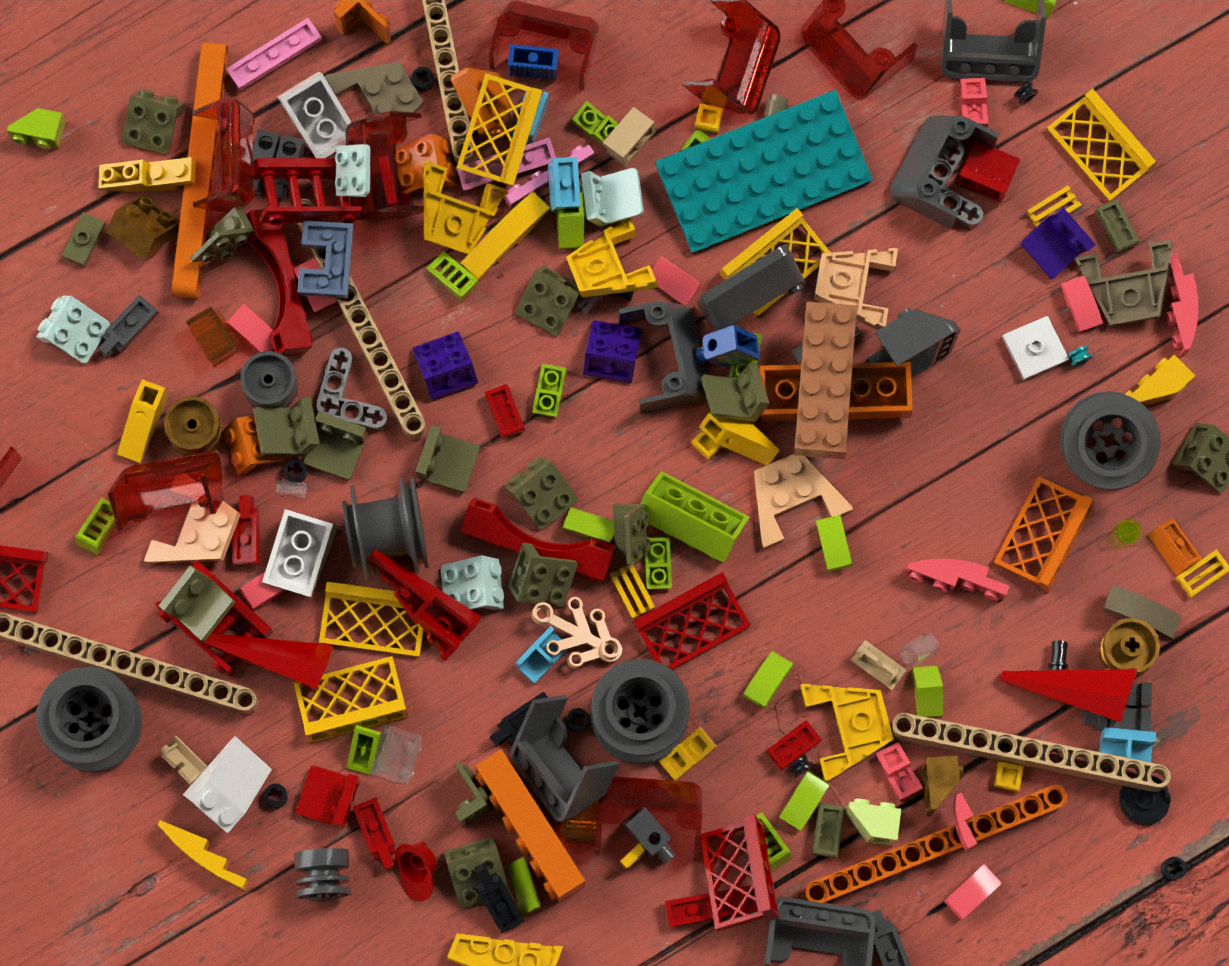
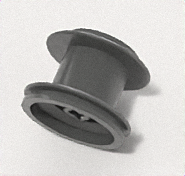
(1139, 453)
(386, 525)
(654, 682)
(76, 689)

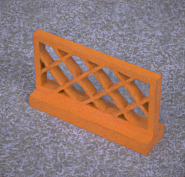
(1065, 539)

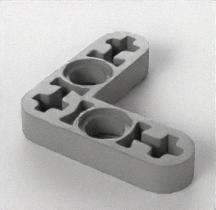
(945, 193)
(336, 396)

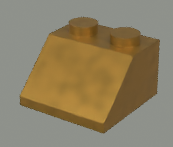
(939, 778)

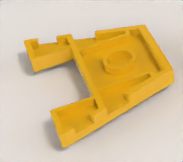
(452, 221)
(599, 268)
(860, 722)

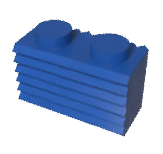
(533, 62)

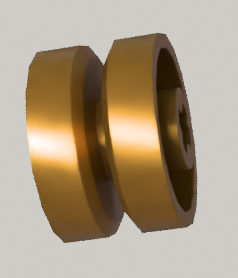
(190, 412)
(1130, 633)

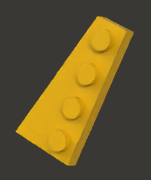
(483, 951)

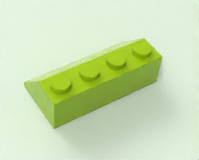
(693, 516)

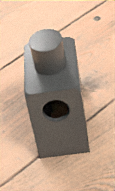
(640, 826)

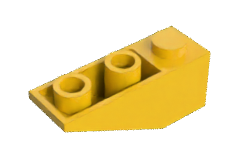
(1164, 384)
(142, 420)
(740, 437)

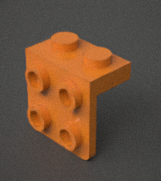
(350, 12)
(412, 157)
(245, 447)

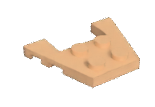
(844, 278)
(787, 486)
(202, 538)

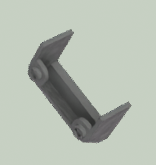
(989, 55)
(911, 183)
(751, 289)
(916, 339)
(682, 385)
(550, 768)
(822, 929)

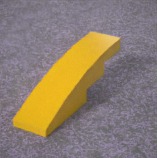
(505, 235)
(196, 848)

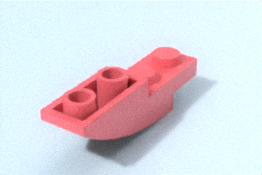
(1184, 311)
(948, 572)

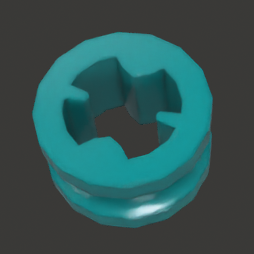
(1080, 356)

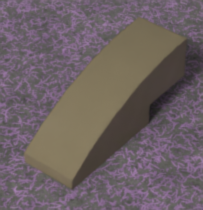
(1128, 604)

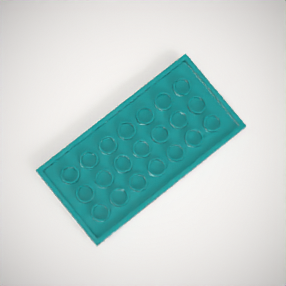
(763, 171)

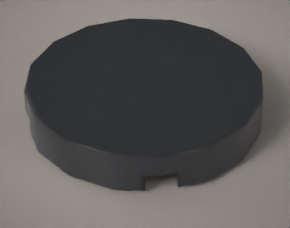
(1144, 806)

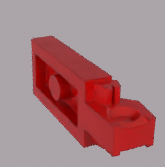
(246, 534)
(376, 832)

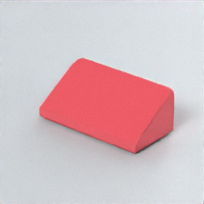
(675, 281)

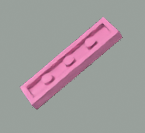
(273, 54)
(534, 156)
(540, 180)

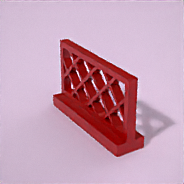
(25, 557)
(679, 604)
(760, 869)

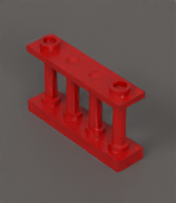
(292, 170)
(238, 611)

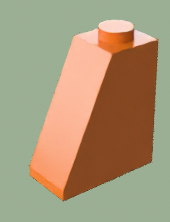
(468, 86)

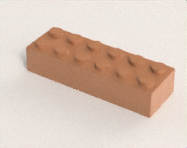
(825, 380)

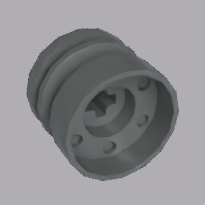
(322, 874)

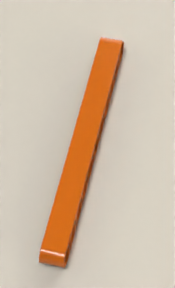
(203, 149)
(944, 836)

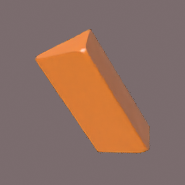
(1174, 546)

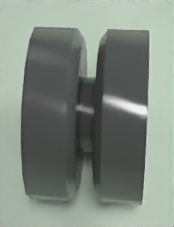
(269, 367)

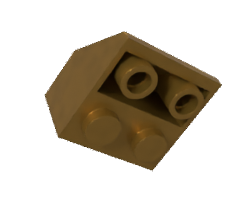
(142, 226)

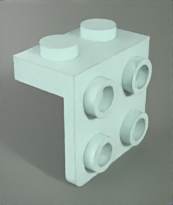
(352, 170)
(611, 196)
(73, 328)
(474, 582)

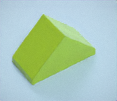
(928, 691)
(363, 749)

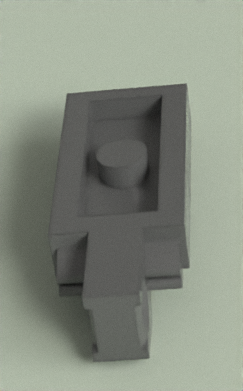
(127, 326)
(888, 943)

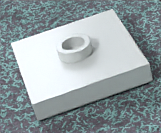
(1035, 348)

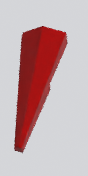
(438, 614)
(293, 660)
(1096, 691)

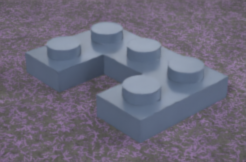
(338, 242)

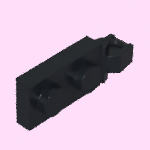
(512, 723)
(497, 899)

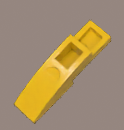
(147, 177)

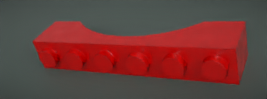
(290, 332)
(488, 523)

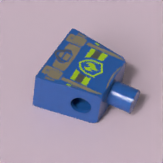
(729, 347)

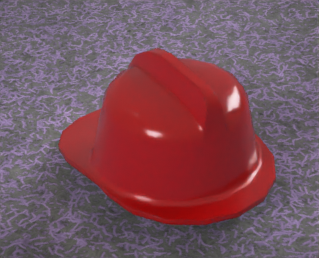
(415, 869)

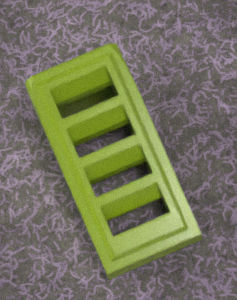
(461, 293)
(88, 543)
(781, 857)

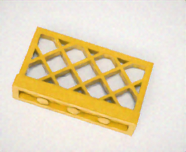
(1117, 131)
(520, 134)
(768, 241)
(368, 596)
(364, 717)

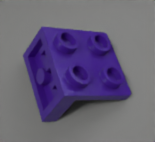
(1056, 242)
(612, 351)
(445, 365)

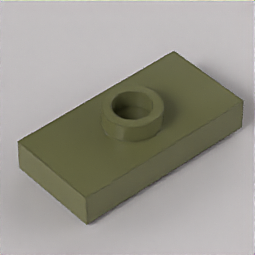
(1116, 226)
(83, 239)
(828, 830)

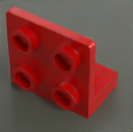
(988, 171)
(328, 796)

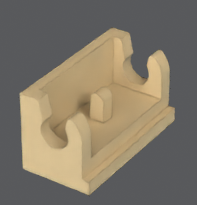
(629, 136)

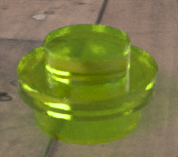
(1128, 531)

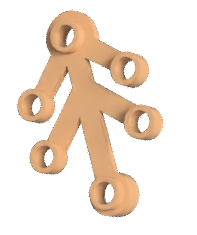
(580, 634)

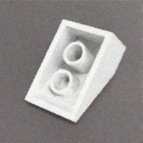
(316, 115)
(299, 553)
(229, 784)

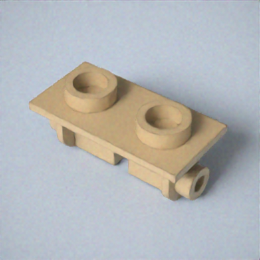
(878, 665)
(180, 755)

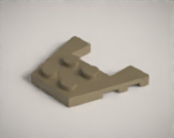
(383, 86)
(1131, 295)

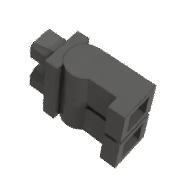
(270, 145)
(1136, 716)

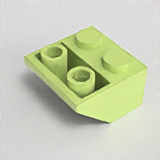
(875, 822)

